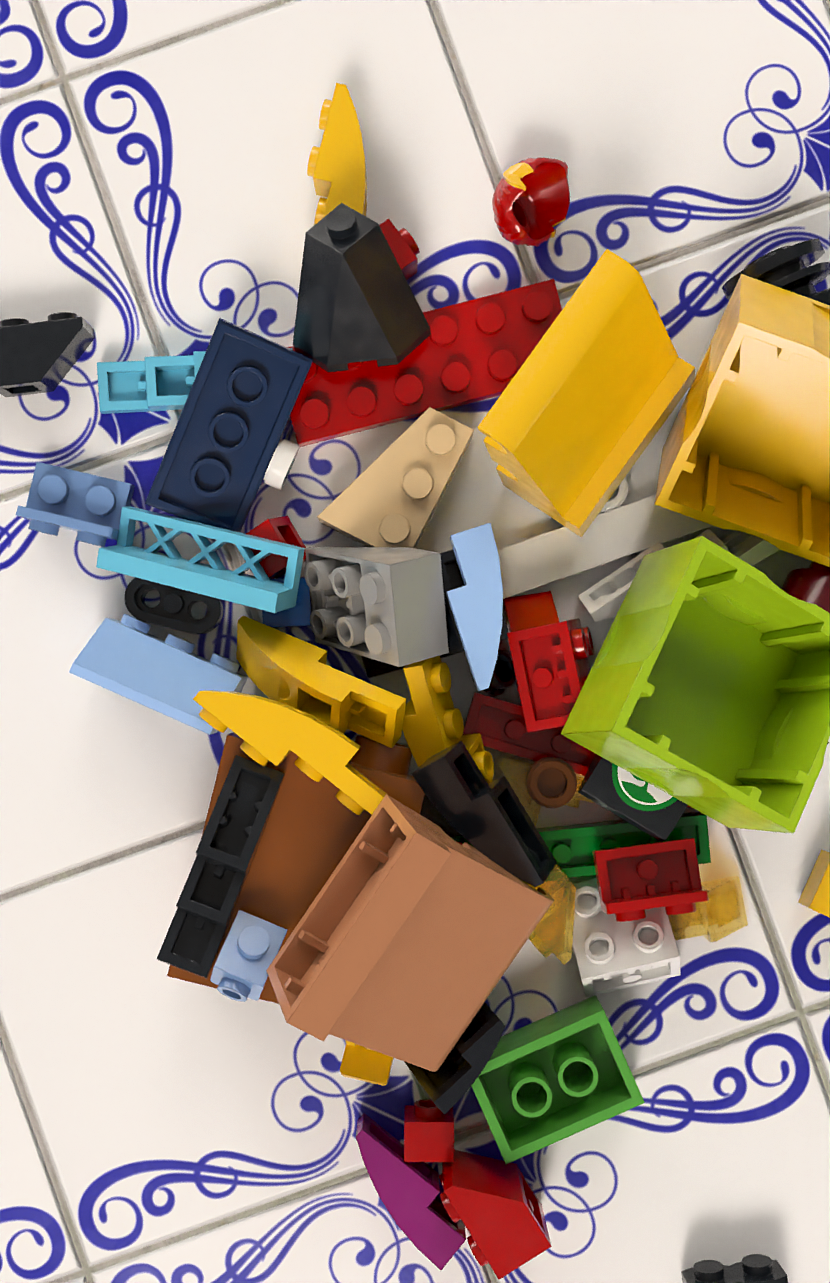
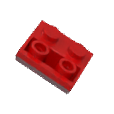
(496, 1209)

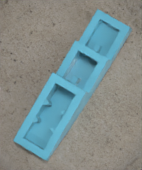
(147, 385)

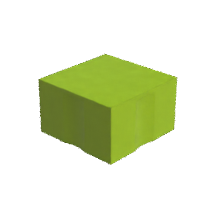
(712, 688)

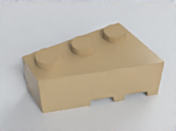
(403, 486)

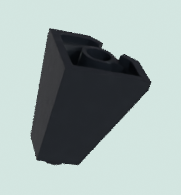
(354, 296)

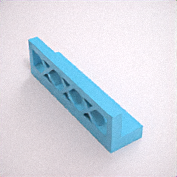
(198, 577)

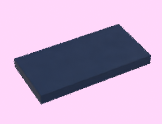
(228, 428)

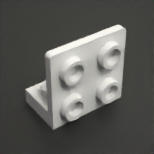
(620, 953)

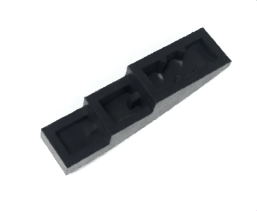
(221, 866)

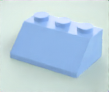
(155, 670)

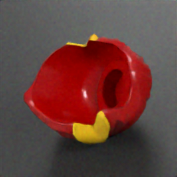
(531, 200)

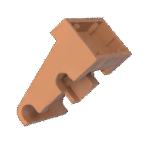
(404, 940)

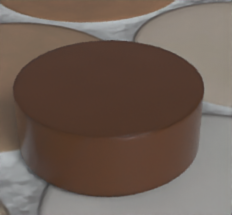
(551, 782)

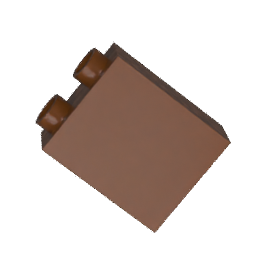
(306, 836)

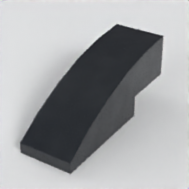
(485, 813)

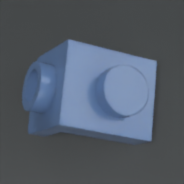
(246, 957)

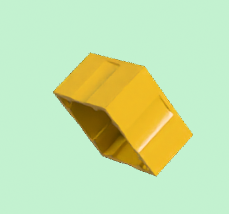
(757, 425)

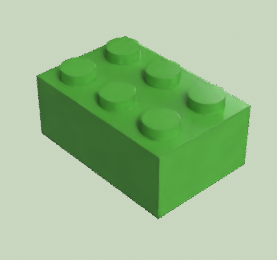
(555, 1080)

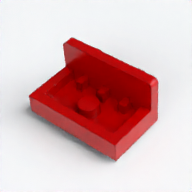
(649, 878)

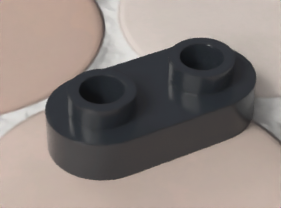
(173, 608)

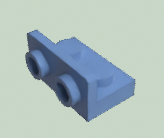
(75, 503)

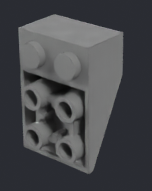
(378, 602)

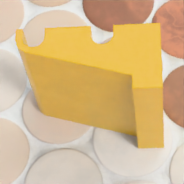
(587, 398)

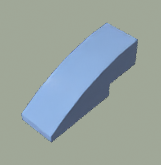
(480, 602)

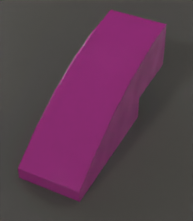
(409, 1193)

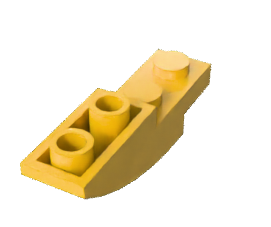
(339, 162)
(298, 676)
(432, 720)
(276, 729)

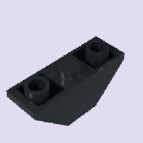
(40, 353)

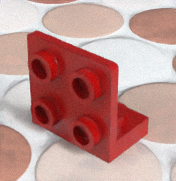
(550, 670)

